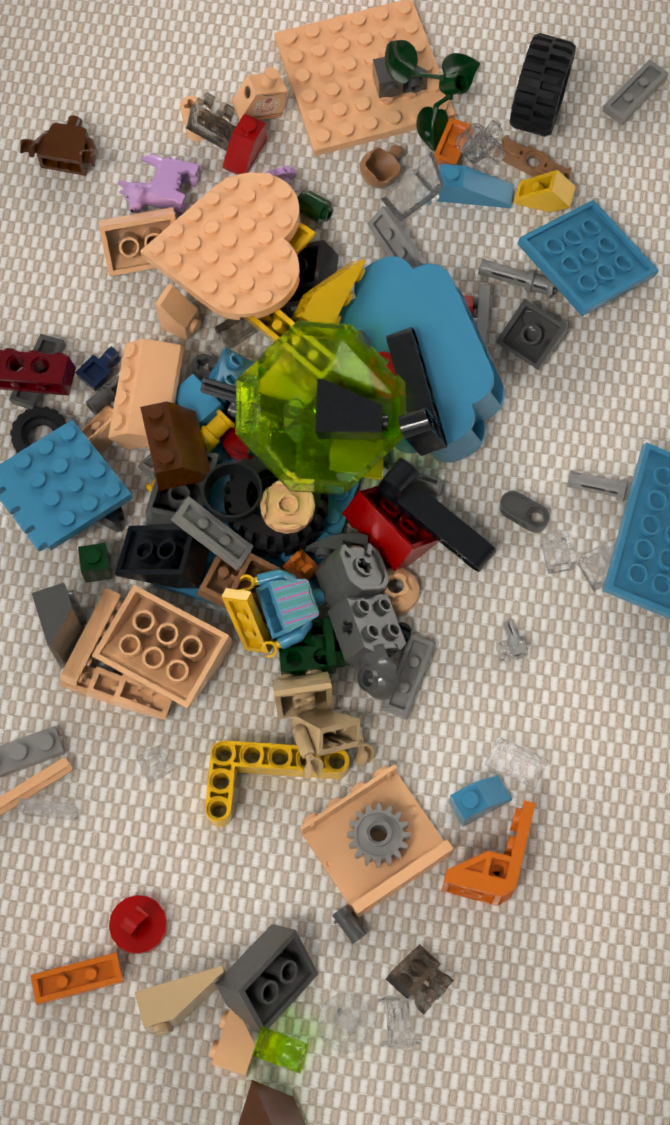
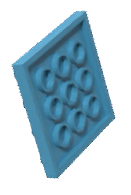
(587, 257)

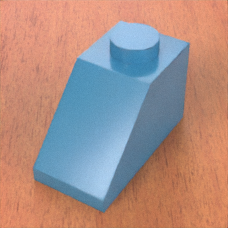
(479, 799)

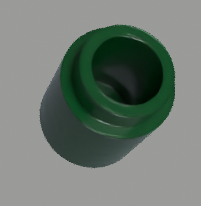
(315, 206)

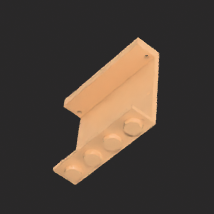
(367, 885)

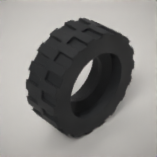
(31, 418)

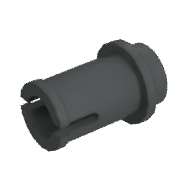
(349, 924)

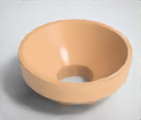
(408, 597)

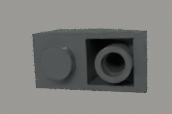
(388, 87)

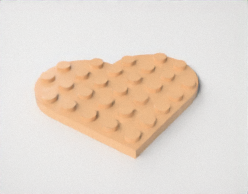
(234, 247)

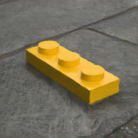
(247, 620)

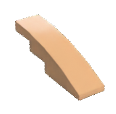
(121, 692)

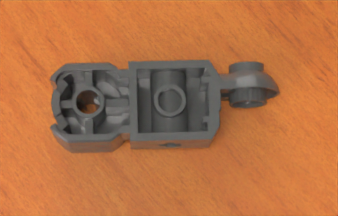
(362, 616)

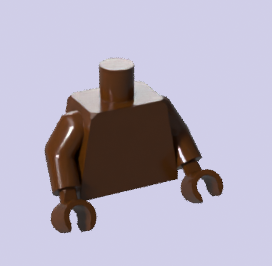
(63, 147)

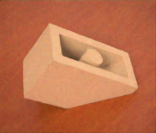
(177, 313)

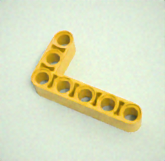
(265, 765)

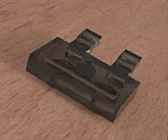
(209, 126)
(413, 972)

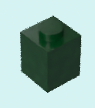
(95, 562)

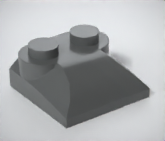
(532, 334)

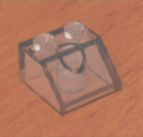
(414, 188)

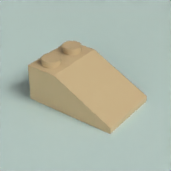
(302, 693)
(175, 1000)

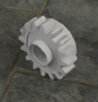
(378, 820)

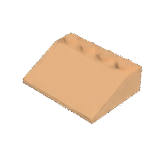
(162, 647)

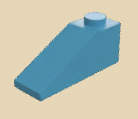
(473, 187)

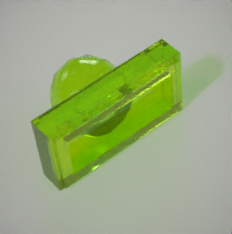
(280, 1050)

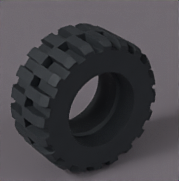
(542, 84)
(238, 499)

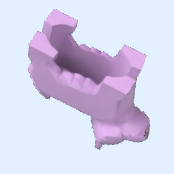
(165, 186)

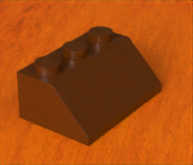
(175, 444)

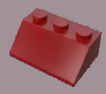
(388, 529)

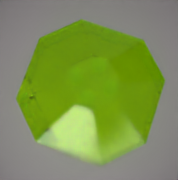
(279, 406)

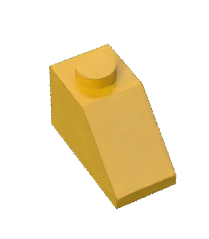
(546, 192)

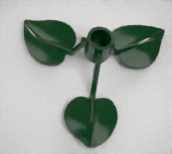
(457, 78)

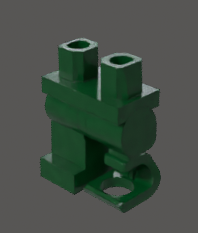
(317, 653)

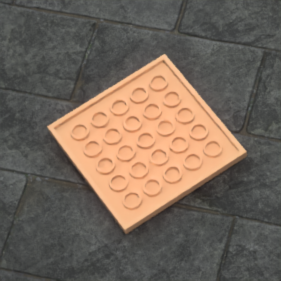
(334, 79)

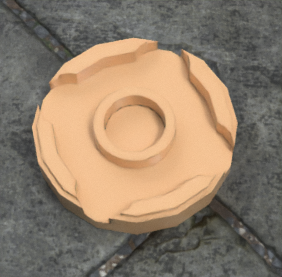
(286, 510)

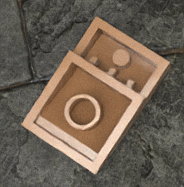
(224, 576)

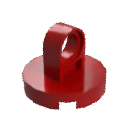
(138, 924)

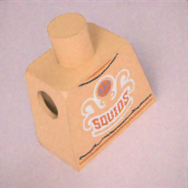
(261, 95)

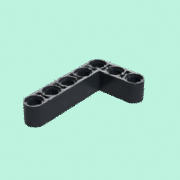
(422, 421)
(434, 517)

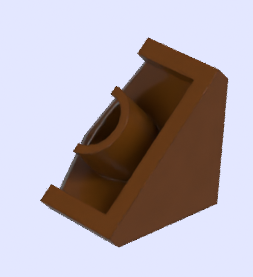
(269, 1107)

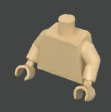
(326, 733)

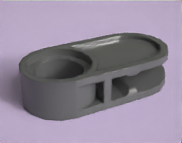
(519, 507)

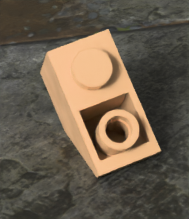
(235, 1045)

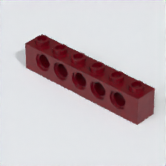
(30, 378)

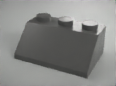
(60, 620)
(267, 977)

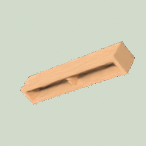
(88, 641)

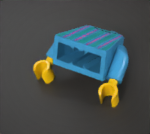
(287, 606)

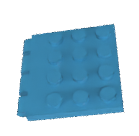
(59, 487)

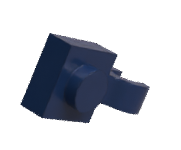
(97, 371)

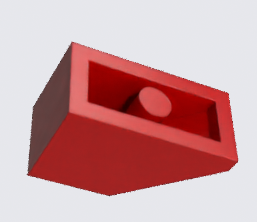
(245, 144)

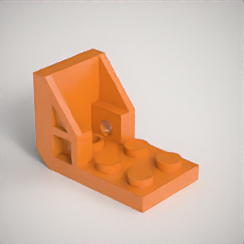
(475, 876)

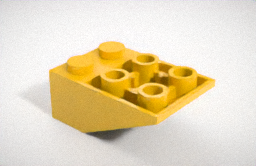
(328, 297)

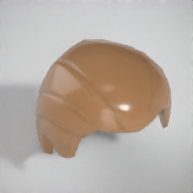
(381, 167)

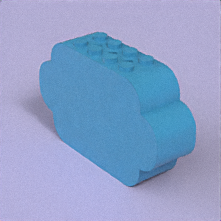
(453, 350)

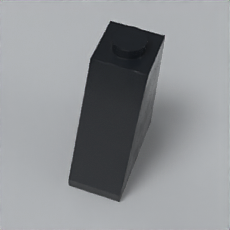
(347, 414)

